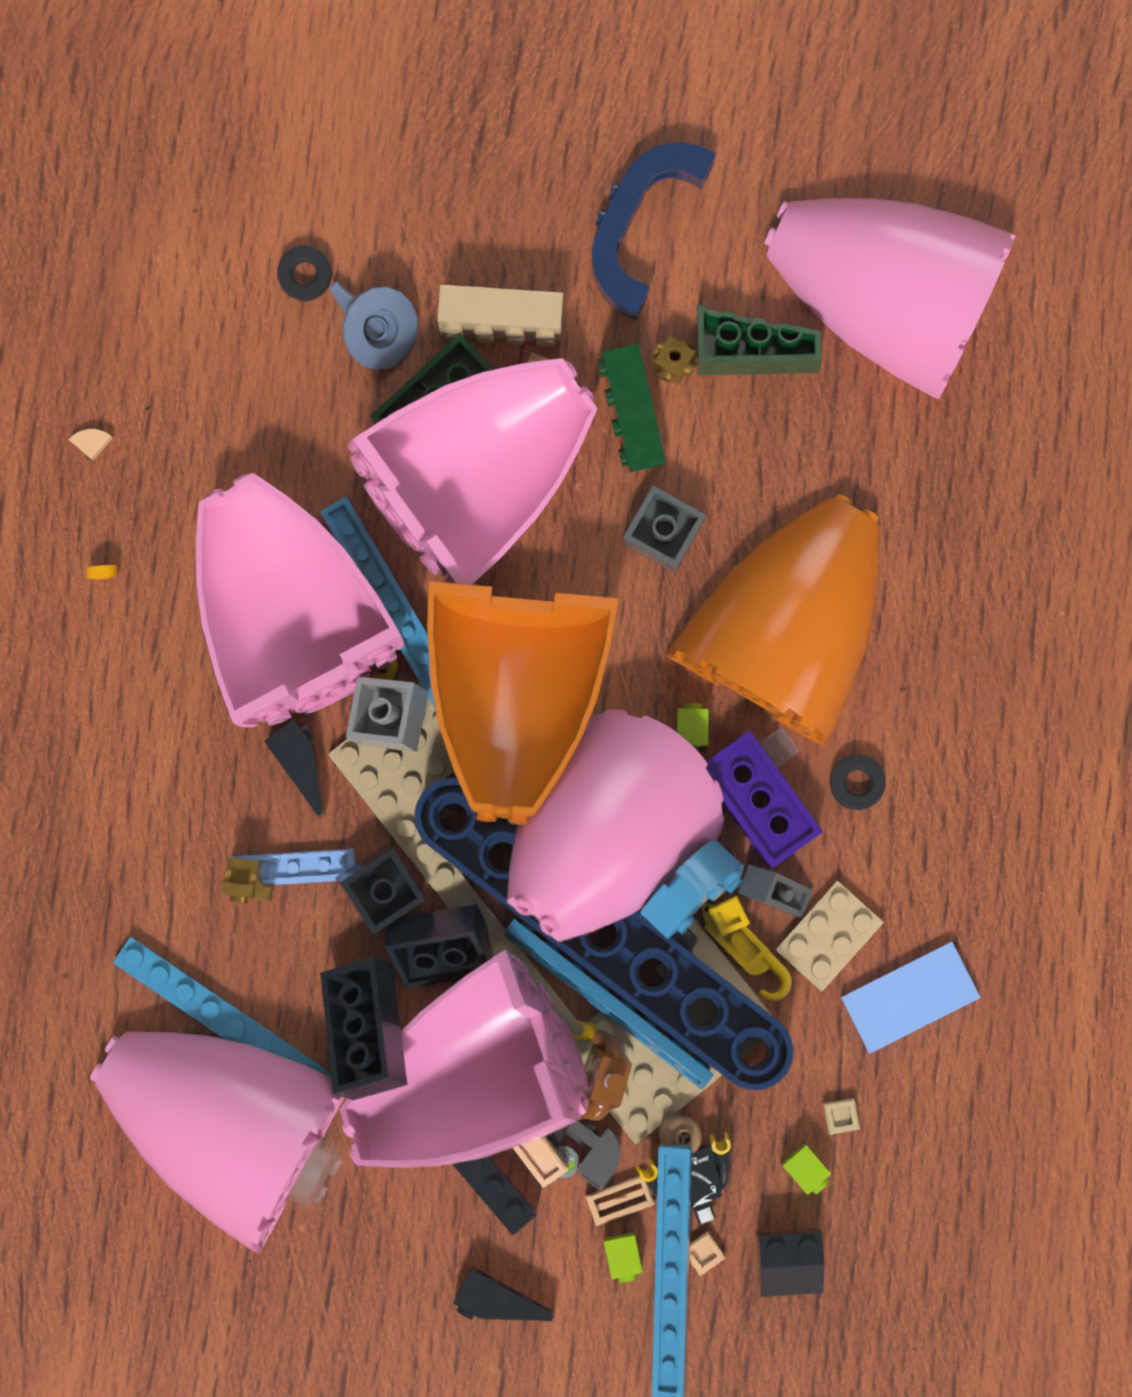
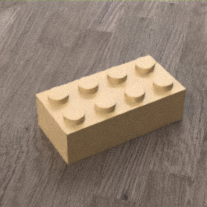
(501, 315)

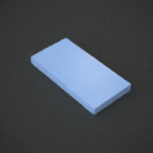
(910, 997)

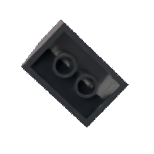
(438, 945)

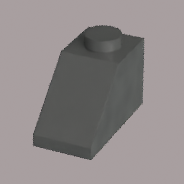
(775, 891)

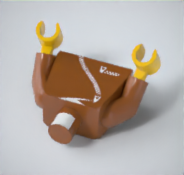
(606, 1071)

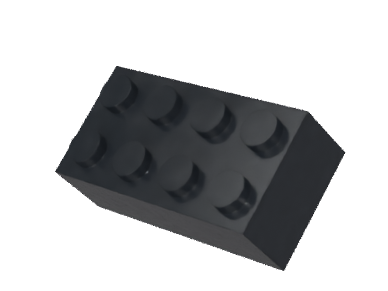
(363, 1029)

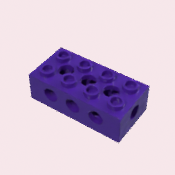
(781, 799)

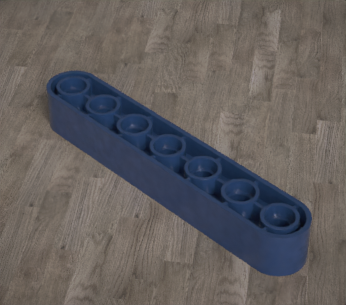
(619, 964)

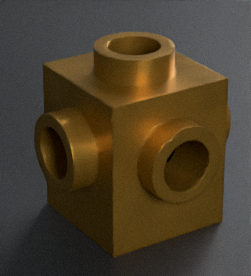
(671, 370)

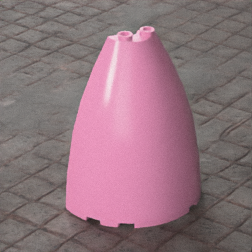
(891, 278)
(475, 462)
(283, 606)
(613, 826)
(481, 1072)
(218, 1122)

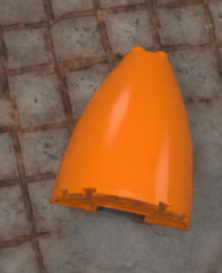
(793, 618)
(514, 689)

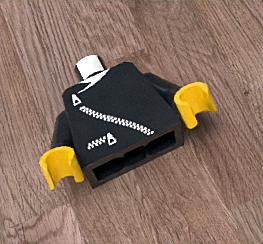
(708, 1176)

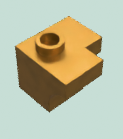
(244, 881)

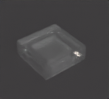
(779, 747)

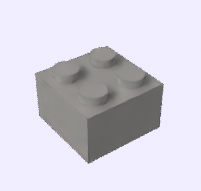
(387, 714)

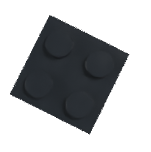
(380, 888)

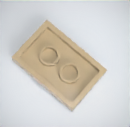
(829, 936)

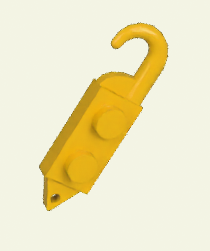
(750, 955)

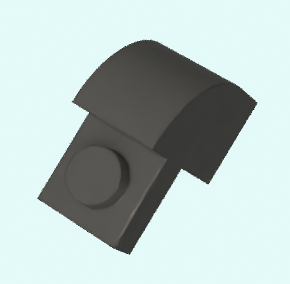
(603, 1153)

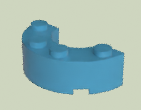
(701, 877)

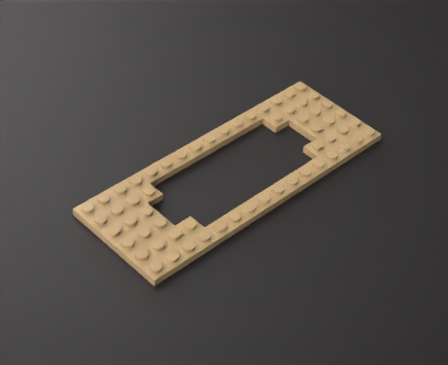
(391, 786)

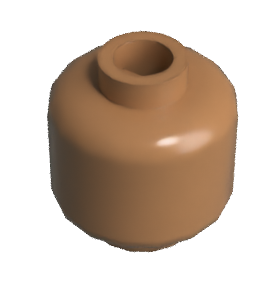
(677, 1124)

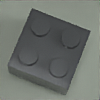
(663, 529)

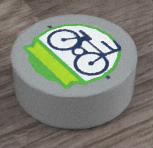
(571, 1158)

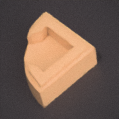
(91, 441)

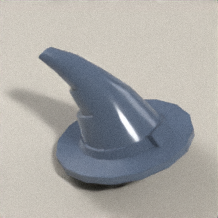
(376, 325)

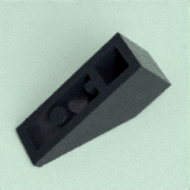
(298, 758)
(492, 1299)

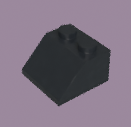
(790, 1262)

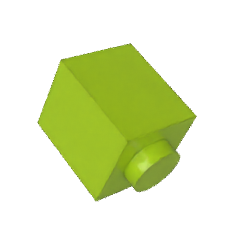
(693, 724)
(806, 1170)
(623, 1257)

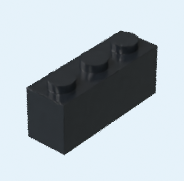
(497, 1192)

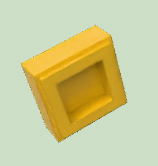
(729, 916)

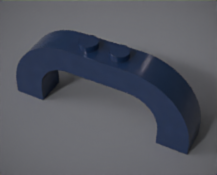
(663, 162)

